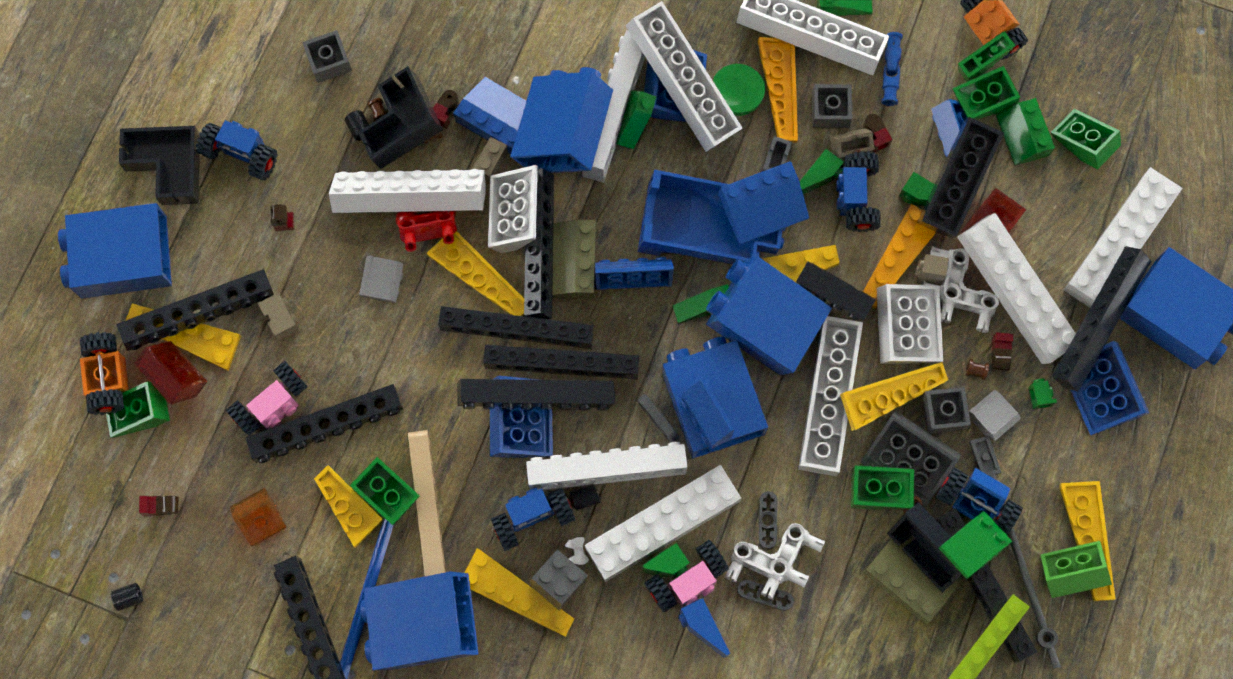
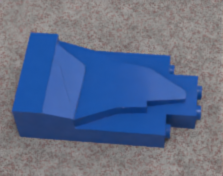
(689, 220)

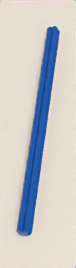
(370, 581)

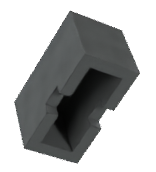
(776, 153)

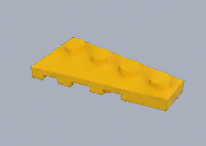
(793, 263)
(350, 509)

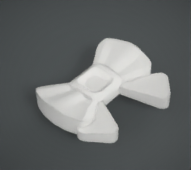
(577, 544)

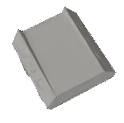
(381, 279)
(994, 415)

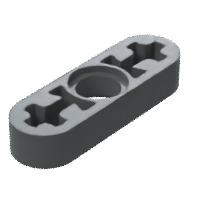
(657, 418)
(772, 535)
(778, 605)

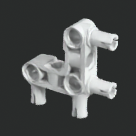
(964, 298)
(765, 563)

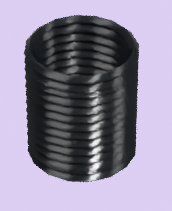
(356, 121)
(584, 497)
(126, 596)

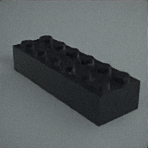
(960, 177)

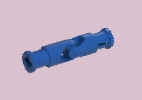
(892, 58)

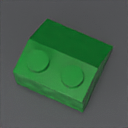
(668, 564)

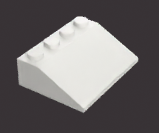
(512, 209)
(909, 324)

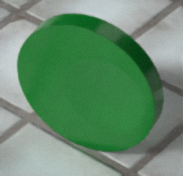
(740, 87)

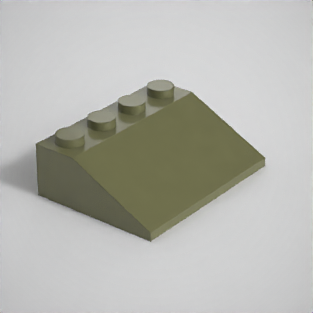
(574, 259)
(906, 582)

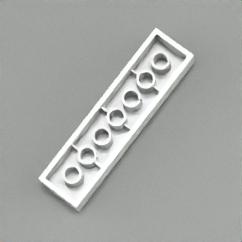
(815, 31)
(683, 76)
(622, 80)
(408, 191)
(1128, 228)
(1018, 288)
(826, 413)
(607, 467)
(662, 523)

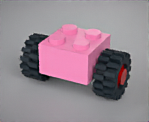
(271, 404)
(692, 583)

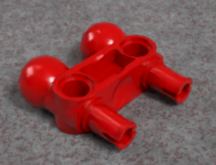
(425, 227)

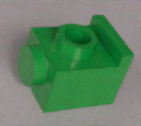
(1041, 394)

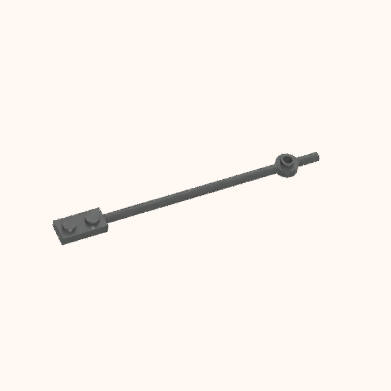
(987, 463)

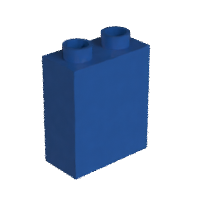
(563, 121)
(116, 251)
(1182, 309)
(767, 314)
(730, 382)
(419, 621)

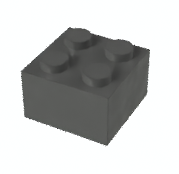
(327, 56)
(832, 106)
(946, 410)
(558, 580)

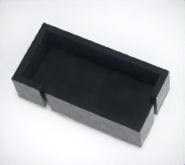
(835, 290)
(925, 547)

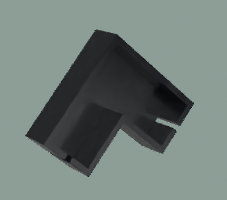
(406, 125)
(171, 154)

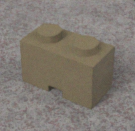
(852, 142)
(491, 158)
(931, 269)
(282, 322)

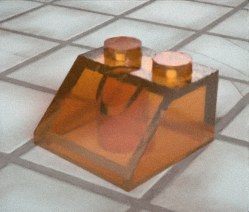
(257, 517)

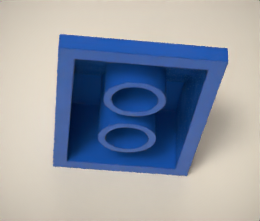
(701, 624)

